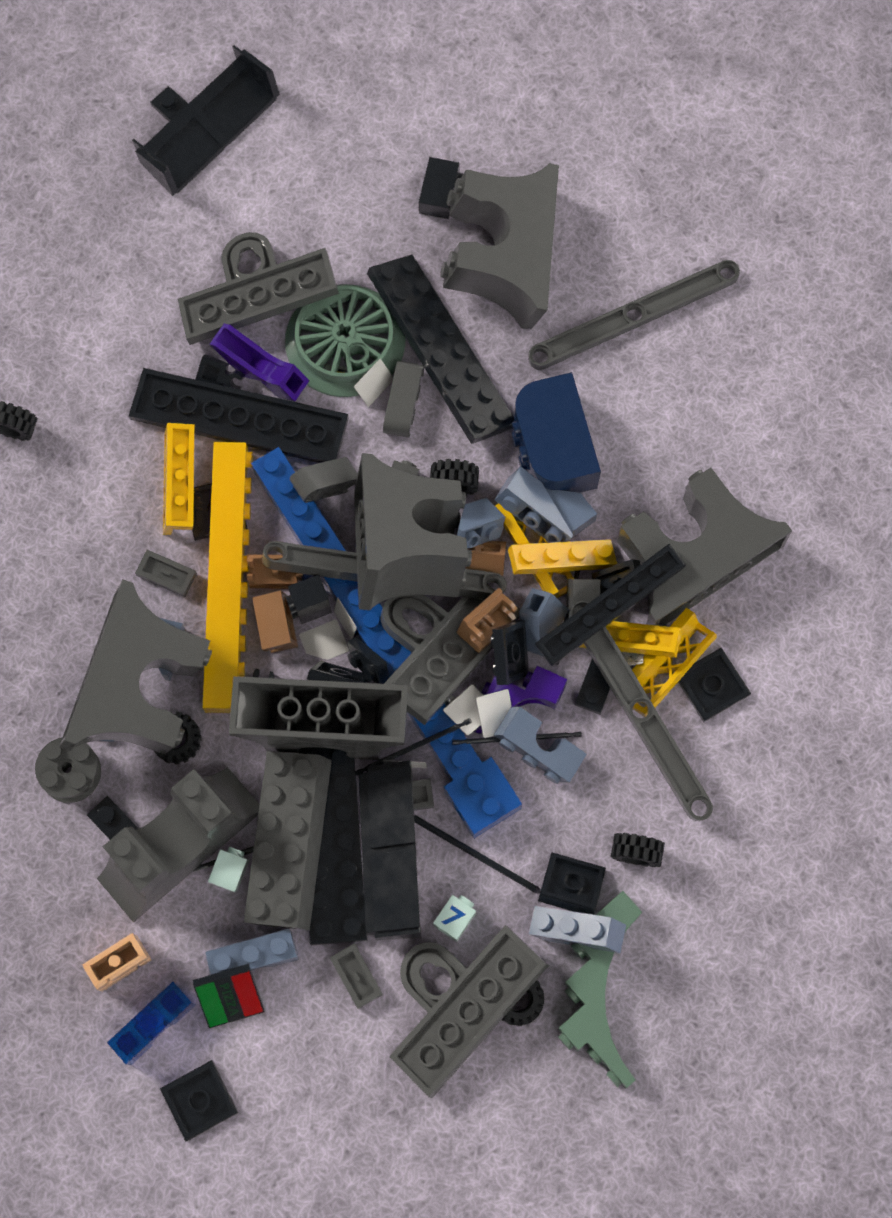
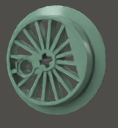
(329, 336)

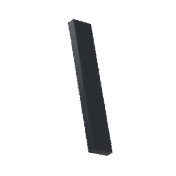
(610, 605)

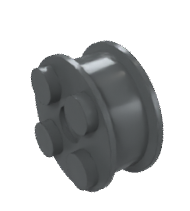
(70, 786)

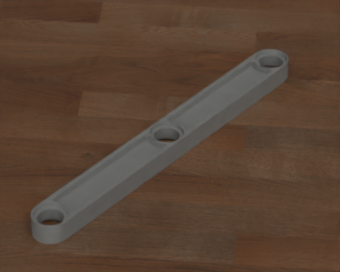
(617, 322)
(343, 566)
(650, 728)

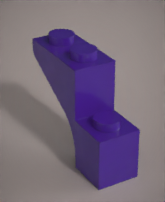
(246, 356)
(541, 688)

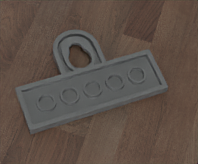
(256, 295)
(437, 659)
(467, 1010)

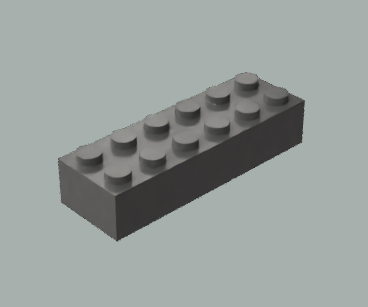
(287, 840)

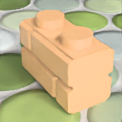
(116, 962)

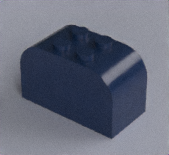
(555, 435)

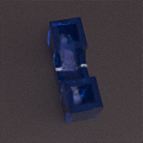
(150, 1022)

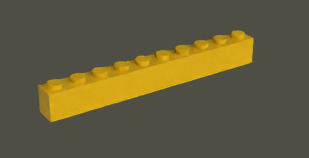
(226, 573)

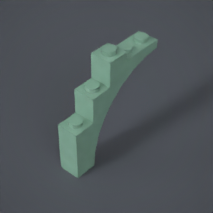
(588, 986)

